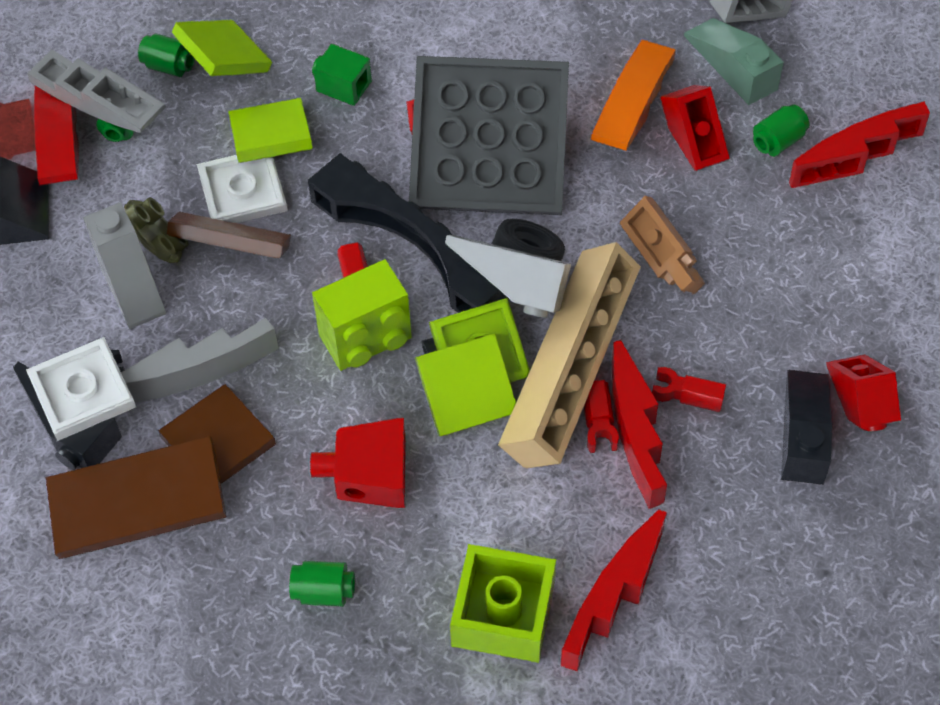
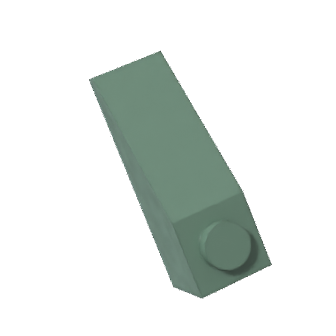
(739, 58)

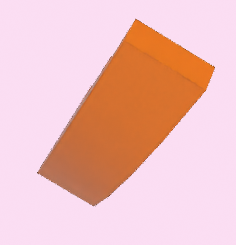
(633, 94)

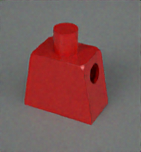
(366, 463)

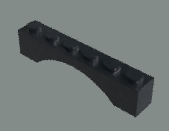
(354, 196)

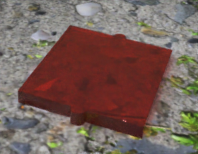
(16, 128)

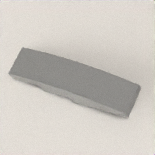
(96, 92)
(184, 368)

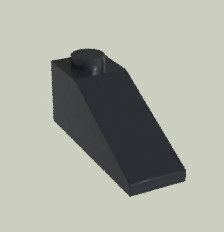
(807, 428)
(82, 448)

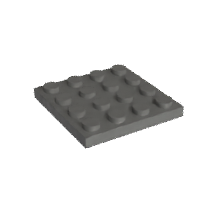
(489, 135)

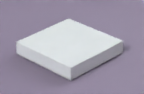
(241, 190)
(81, 388)

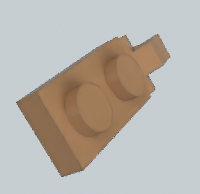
(662, 245)

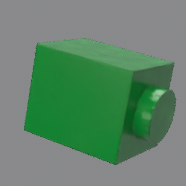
(342, 74)

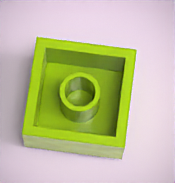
(363, 315)
(503, 603)

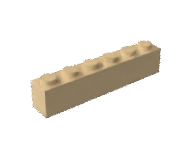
(570, 357)

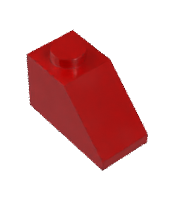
(696, 125)
(866, 391)

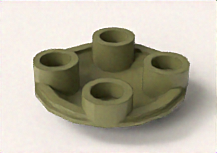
(152, 230)

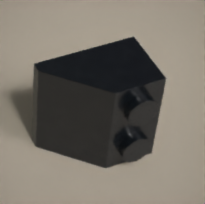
(22, 204)

